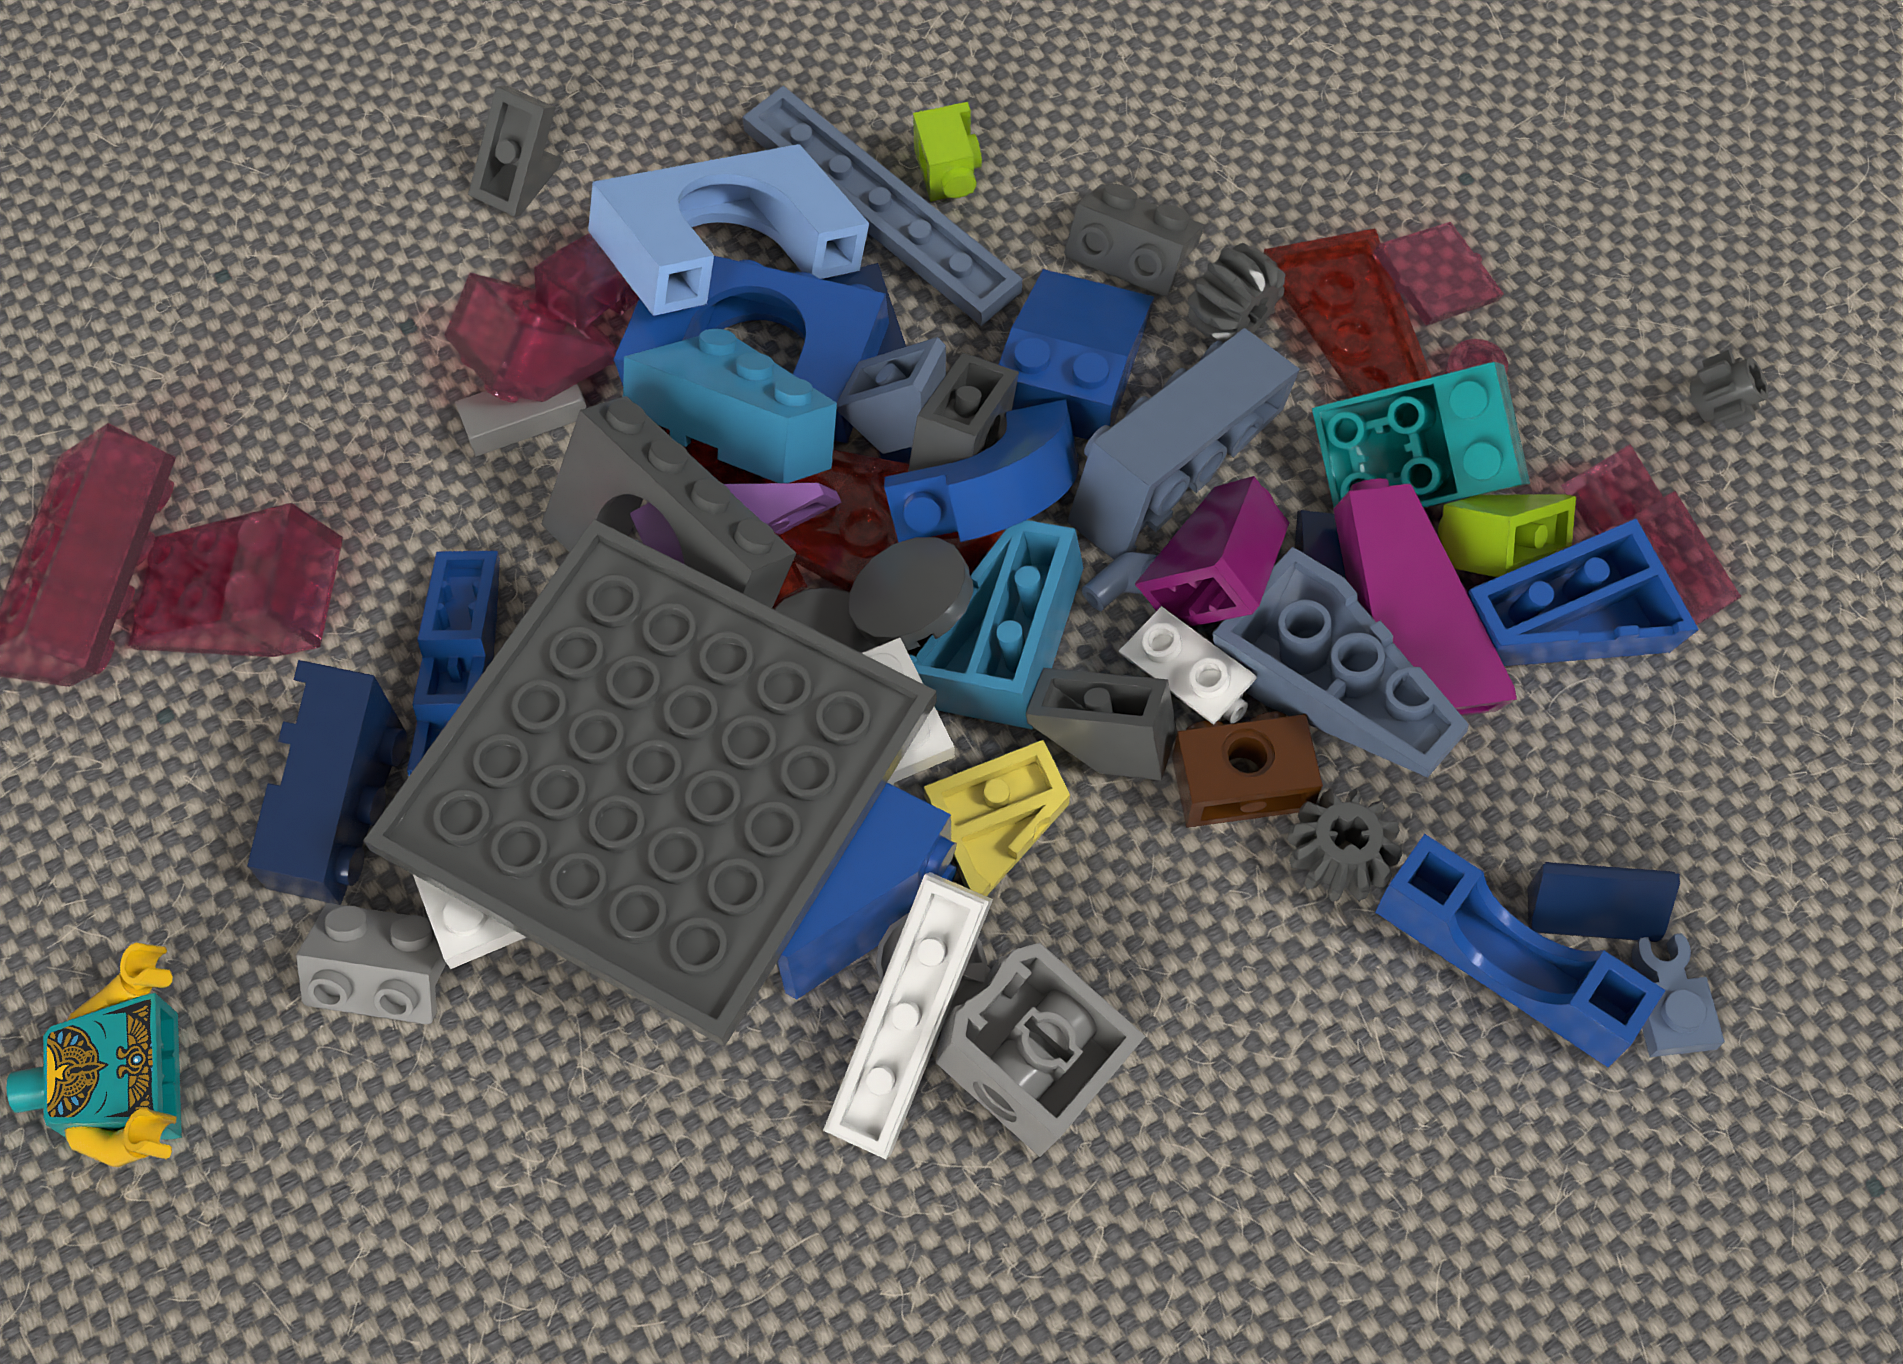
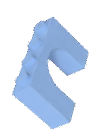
(781, 191)

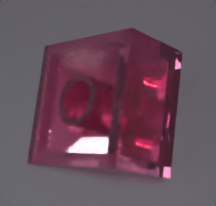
(521, 344)

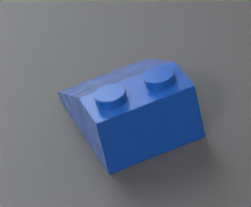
(1077, 346)
(869, 888)

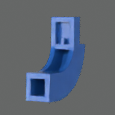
(993, 488)

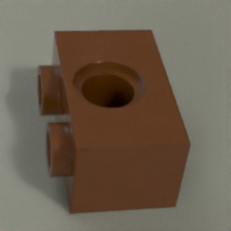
(1219, 793)

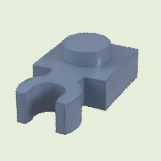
(1686, 1012)

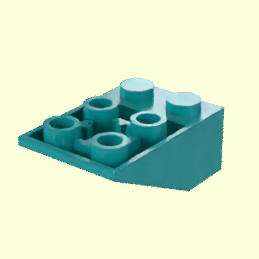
(1439, 434)

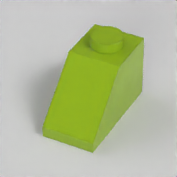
(1505, 531)

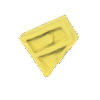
(999, 811)

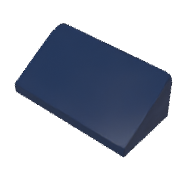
(1601, 901)

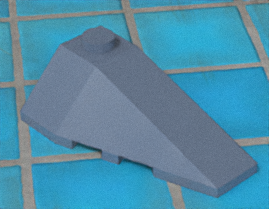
(1339, 667)

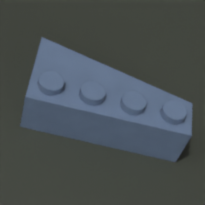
(1177, 440)

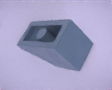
(891, 391)

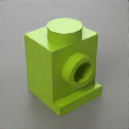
(946, 151)

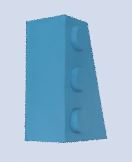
(735, 402)
(1010, 628)

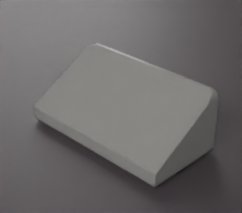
(498, 423)

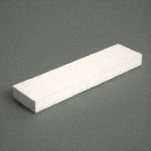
(907, 1015)

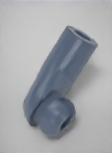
(1117, 579)

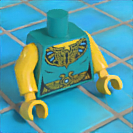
(111, 1068)

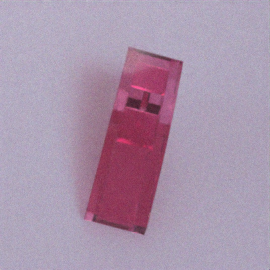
(582, 283)
(1622, 491)

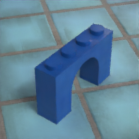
(833, 319)

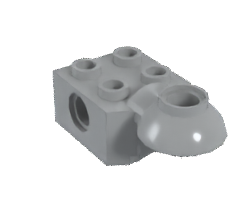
(1027, 1039)

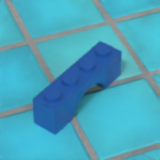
(1571, 991)

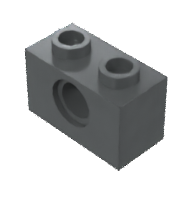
(963, 413)

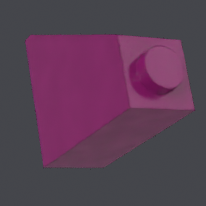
(1219, 556)

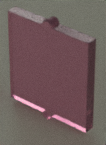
(1438, 273)

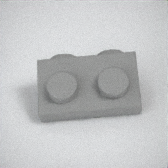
(371, 964)

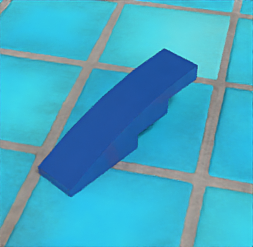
(453, 639)

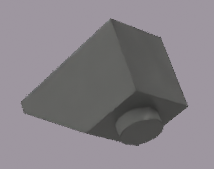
(1107, 720)

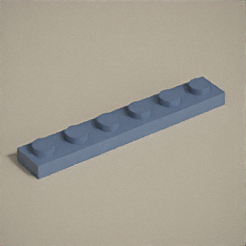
(895, 212)

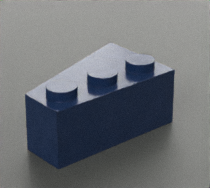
(330, 785)

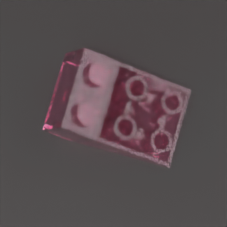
(239, 586)

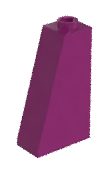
(1415, 592)

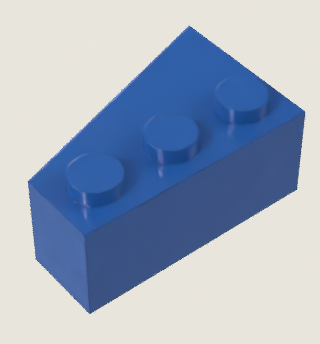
(1585, 603)

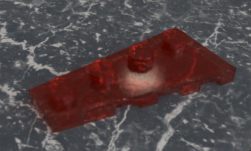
(1352, 310)

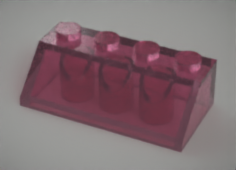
(81, 558)

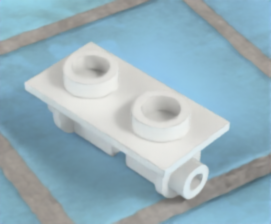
(1193, 665)

